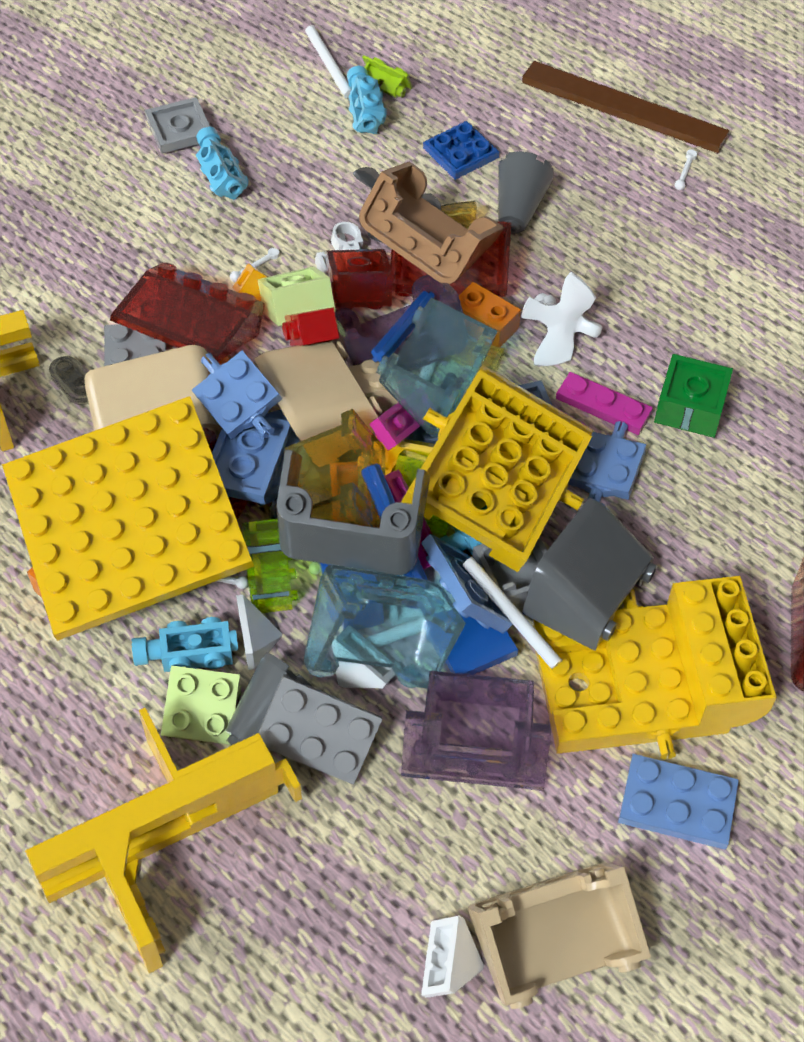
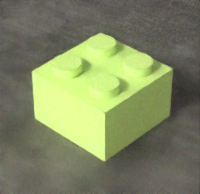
(295, 293)

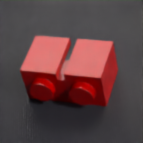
(310, 327)

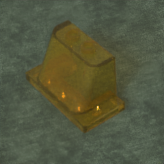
(333, 471)

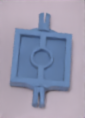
(237, 395)
(609, 465)

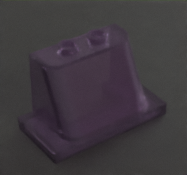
(477, 733)

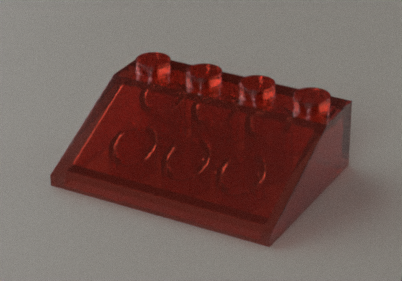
(190, 311)

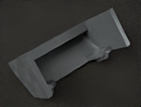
(385, 549)

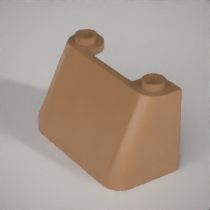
(421, 231)

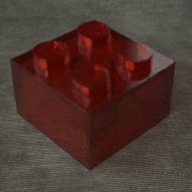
(360, 278)

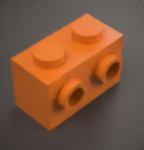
(491, 311)

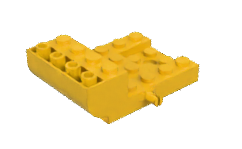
(509, 454)
(662, 673)

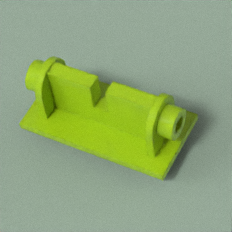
(394, 80)

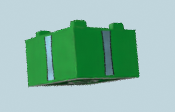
(693, 395)

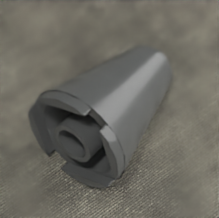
(521, 188)
(258, 697)

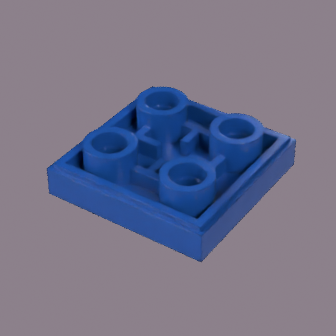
(461, 150)
(479, 648)

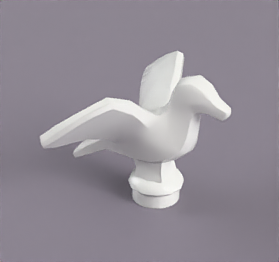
(562, 320)

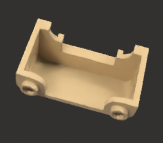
(147, 383)
(315, 387)
(559, 931)

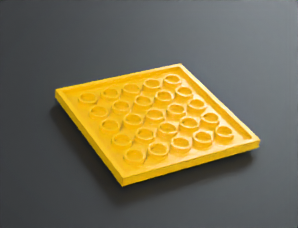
(125, 518)

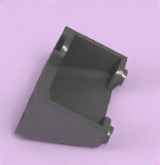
(588, 576)

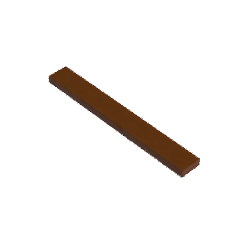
(626, 106)

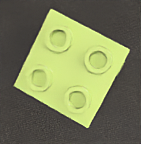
(200, 704)

